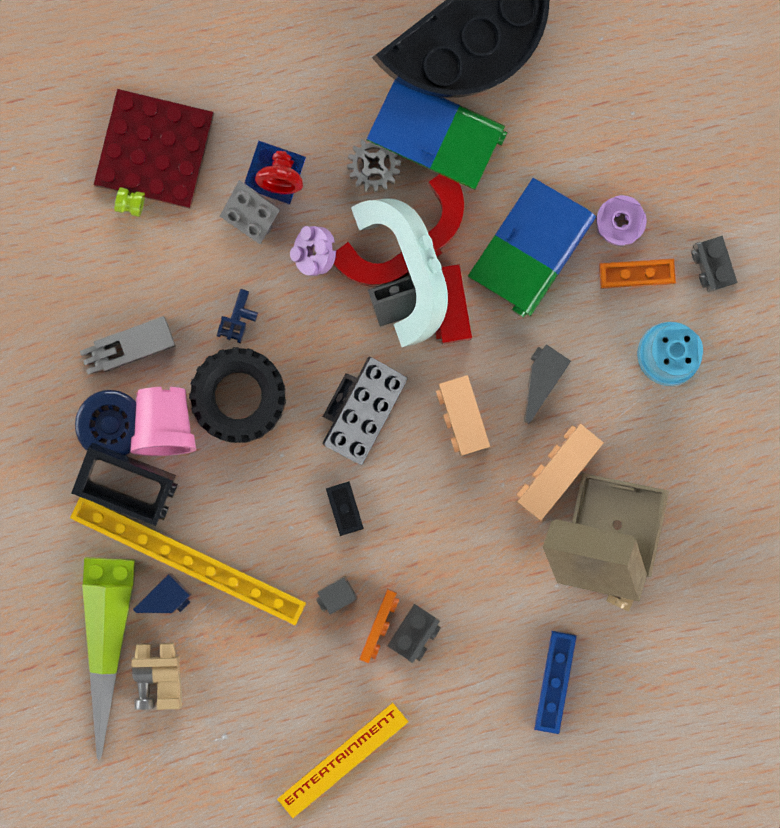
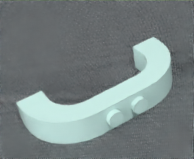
(421, 263)

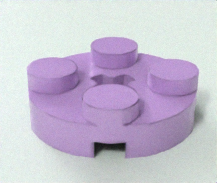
(633, 214)
(303, 250)

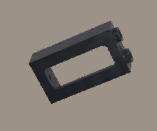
(116, 500)

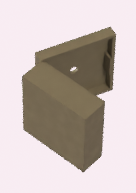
(595, 554)

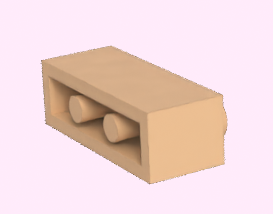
(462, 416)

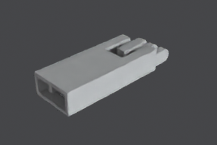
(136, 344)

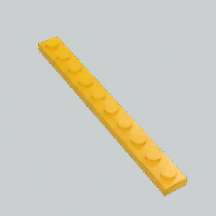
(188, 560)

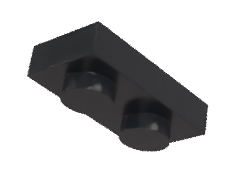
(344, 508)

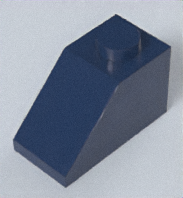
(165, 597)

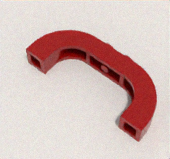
(376, 274)

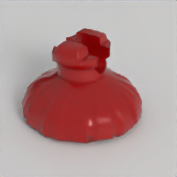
(280, 177)

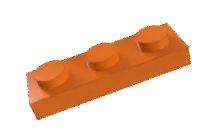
(379, 626)

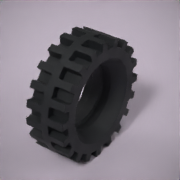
(205, 385)

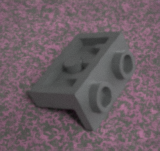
(714, 264)
(414, 634)

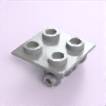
(250, 212)

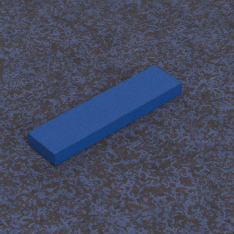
(555, 682)

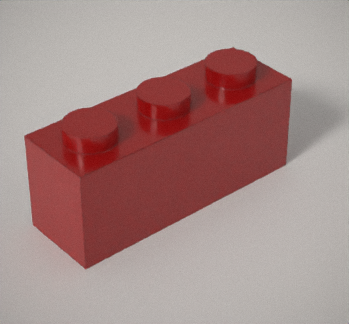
(456, 320)

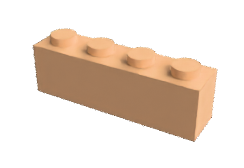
(559, 472)

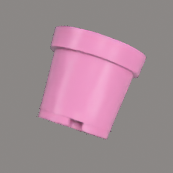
(162, 423)

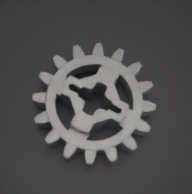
(366, 173)

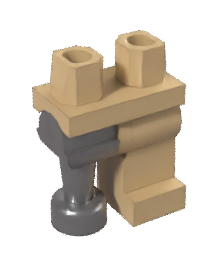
(158, 670)

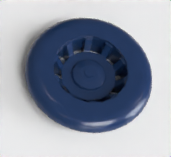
(109, 423)

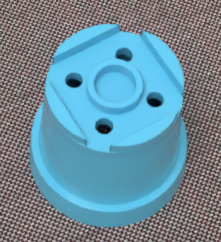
(653, 352)

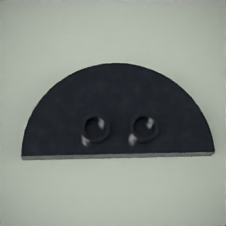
(465, 46)

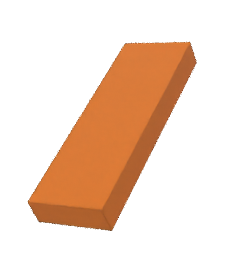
(637, 273)

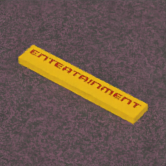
(342, 760)

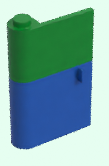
(436, 134)
(532, 247)

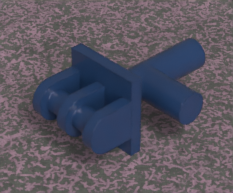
(234, 322)

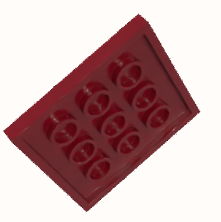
(154, 148)

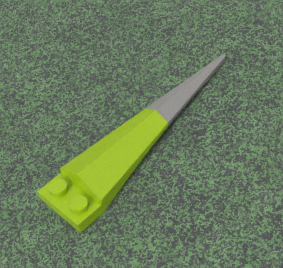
(107, 600)

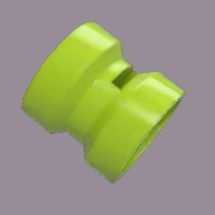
(129, 202)

